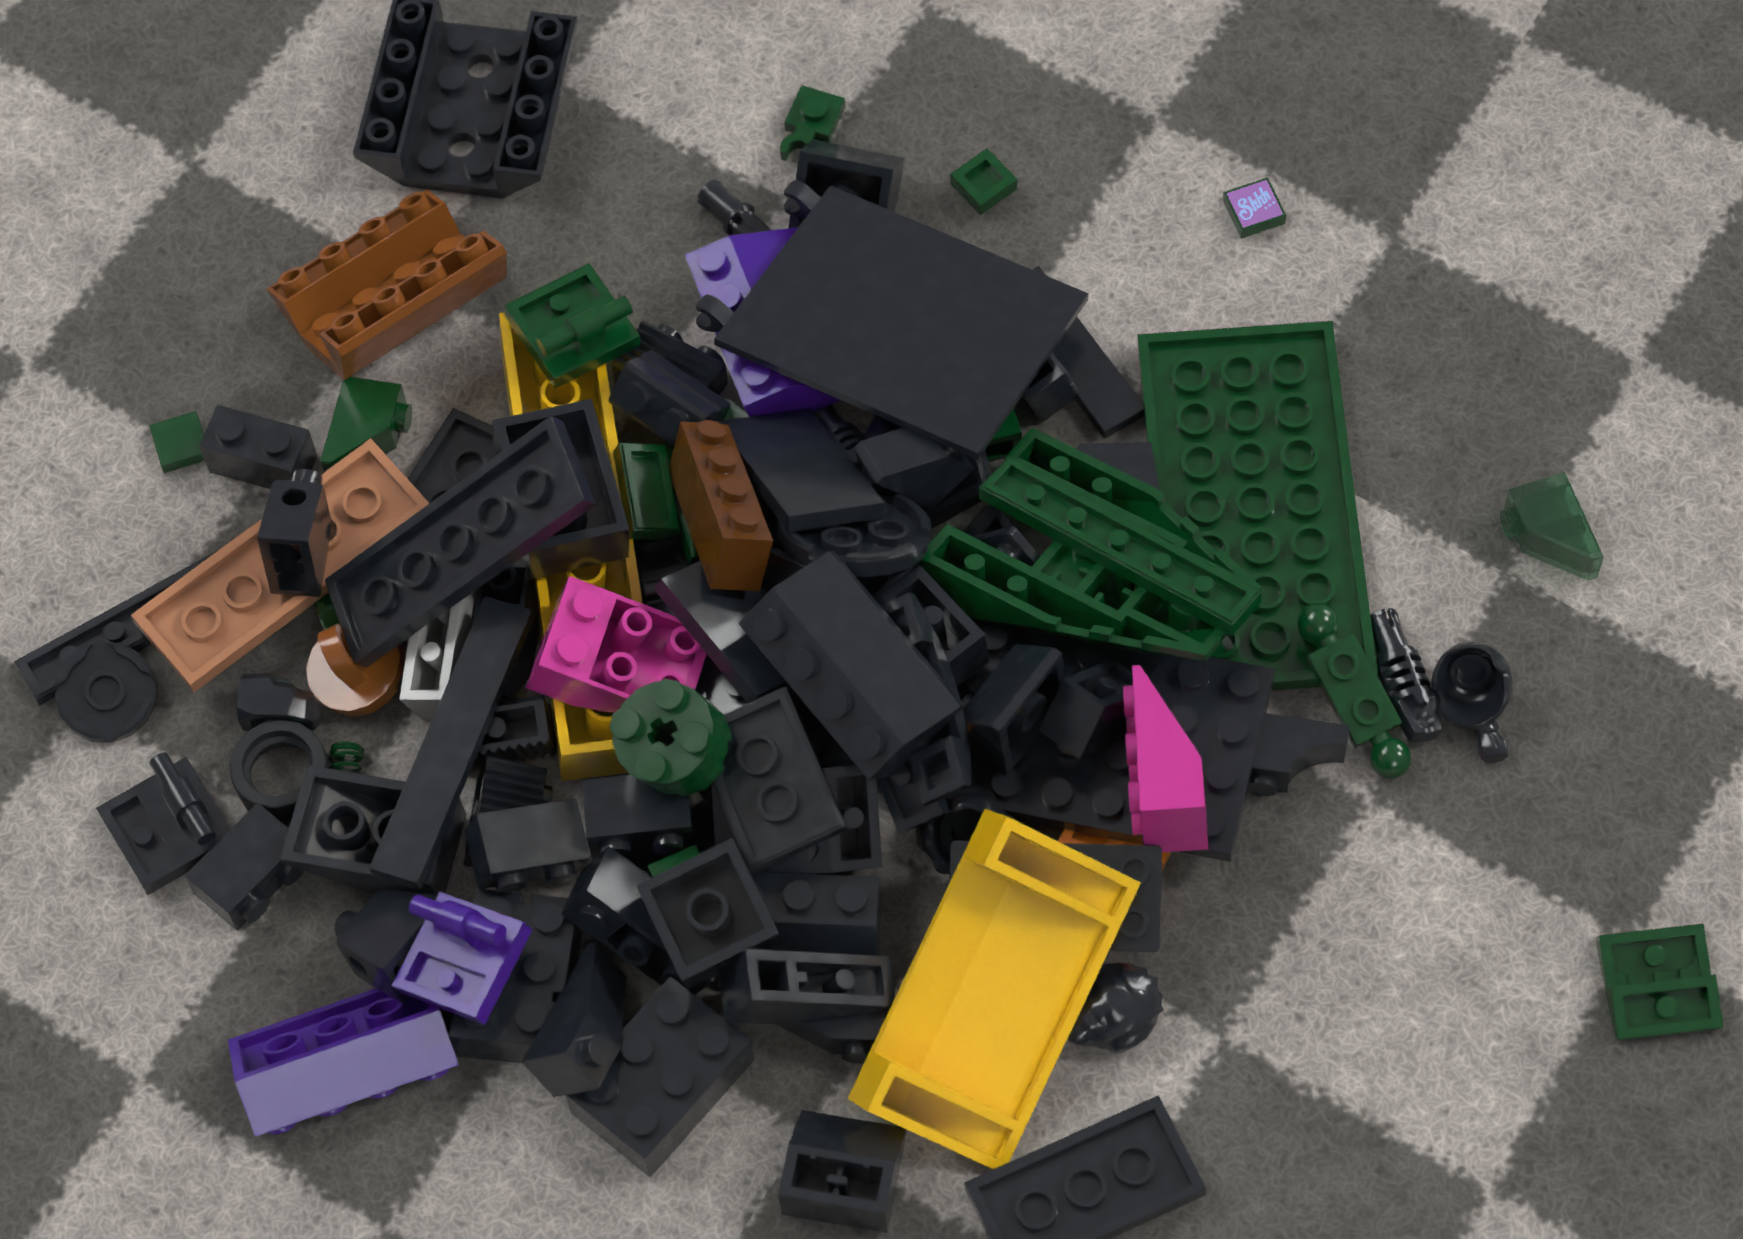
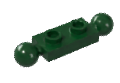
(1354, 690)

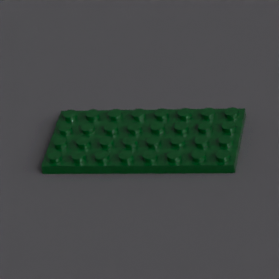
(1261, 462)

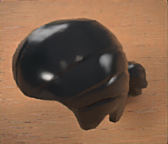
(1472, 692)

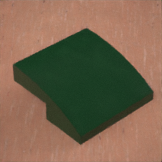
(1659, 981)

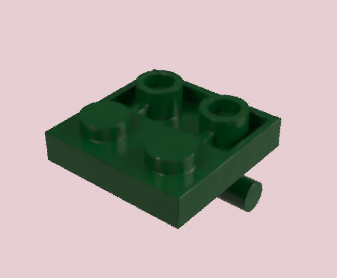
(573, 325)

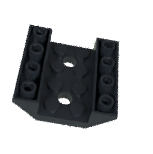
(429, 101)

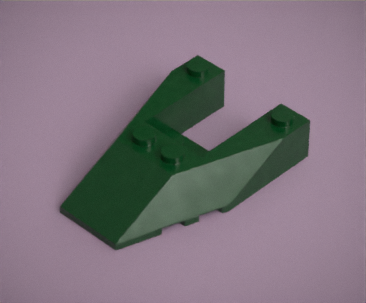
(1069, 592)

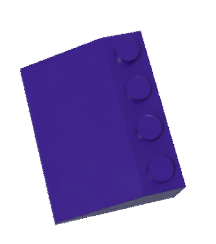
(729, 272)

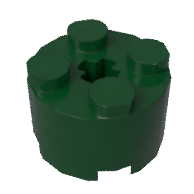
(648, 721)

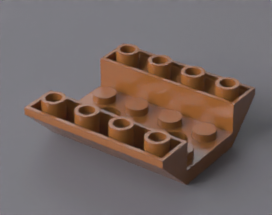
(387, 283)

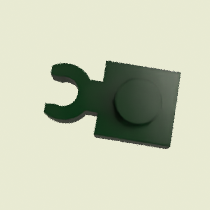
(811, 117)

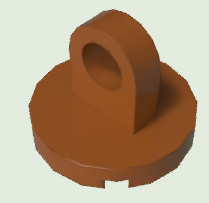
(349, 686)

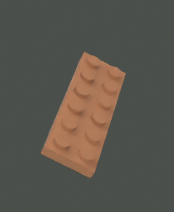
(226, 601)

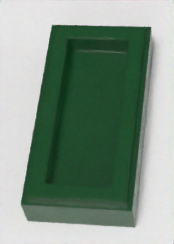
(647, 491)

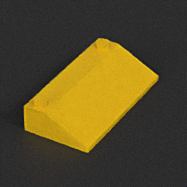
(993, 990)

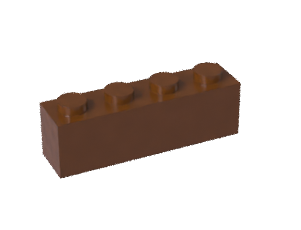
(720, 506)

